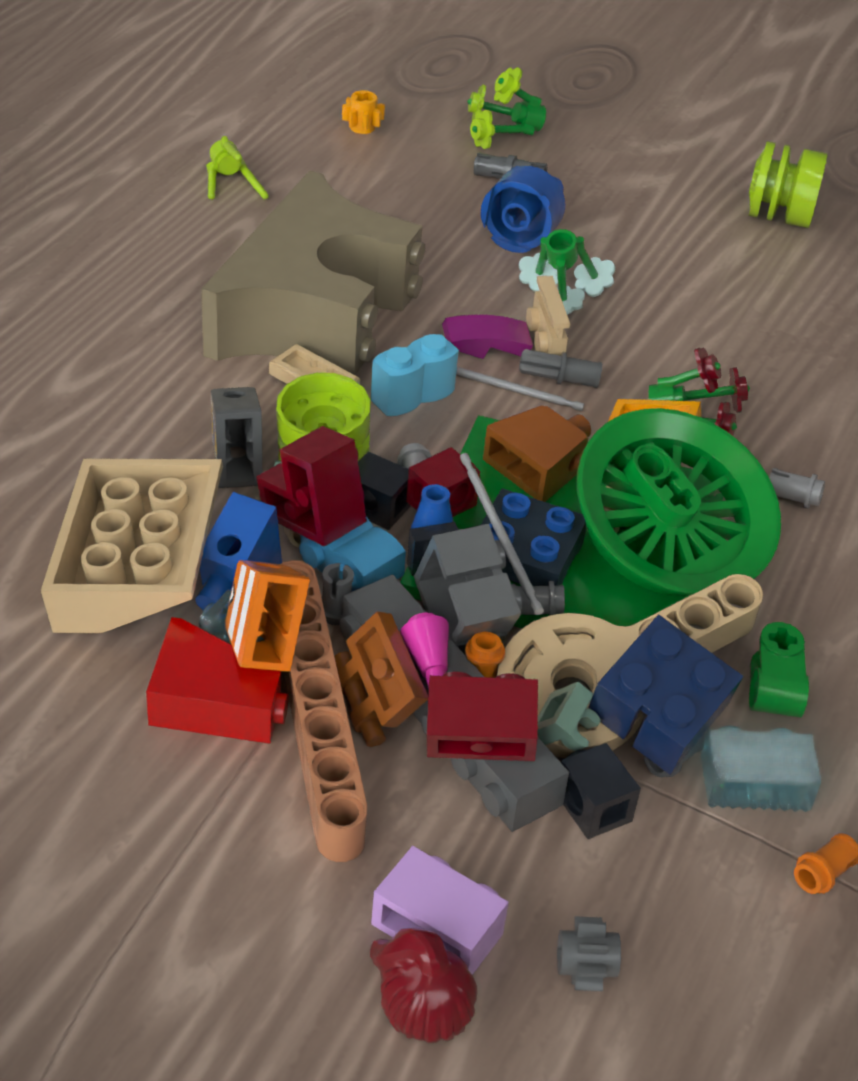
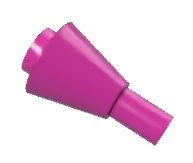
(427, 643)

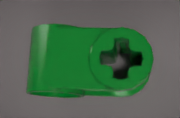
(779, 672)

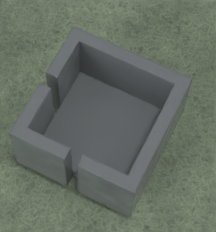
(466, 585)

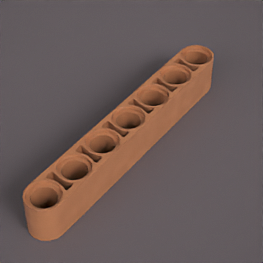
(324, 734)

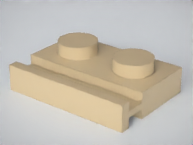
(548, 318)

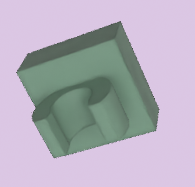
(562, 714)

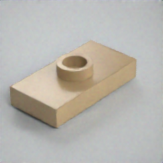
(300, 362)

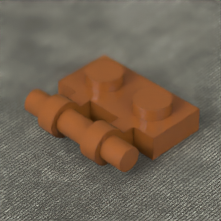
(388, 674)

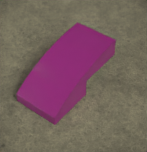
(478, 333)

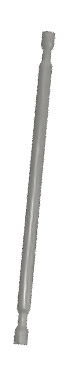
(519, 388)
(502, 535)

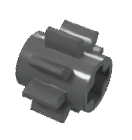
(588, 953)

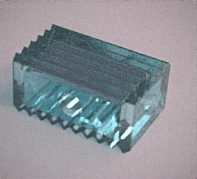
(760, 769)

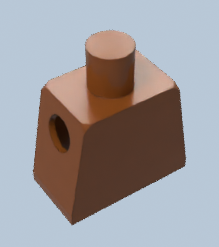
(537, 449)

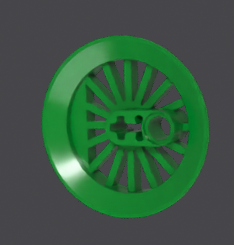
(660, 499)

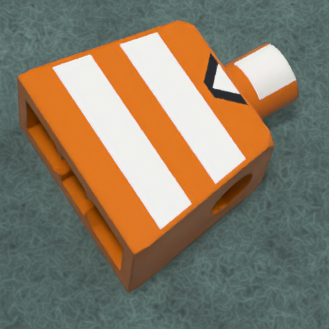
(269, 604)

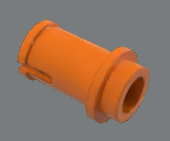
(485, 653)
(818, 870)

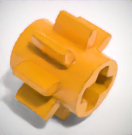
(363, 112)

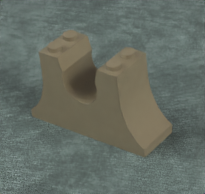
(312, 279)

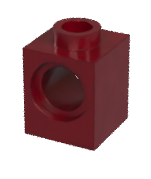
(444, 470)

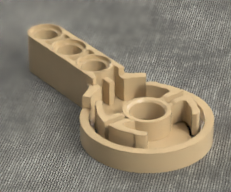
(589, 659)

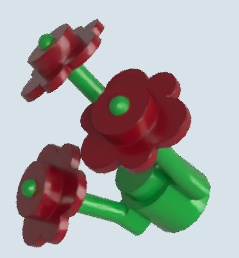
(709, 371)

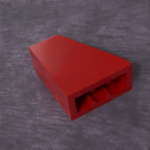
(207, 692)

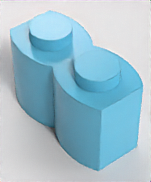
(414, 374)

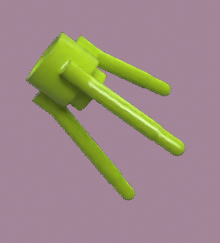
(227, 161)

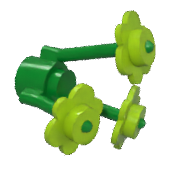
(527, 115)

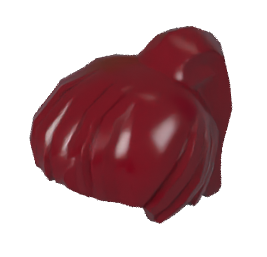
(424, 985)

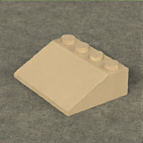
(129, 541)

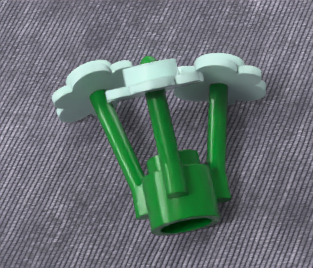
(559, 254)

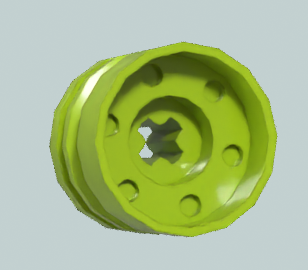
(787, 184)
(323, 401)

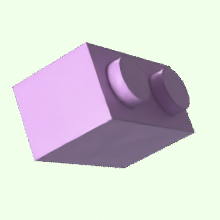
(434, 897)

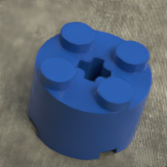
(523, 208)

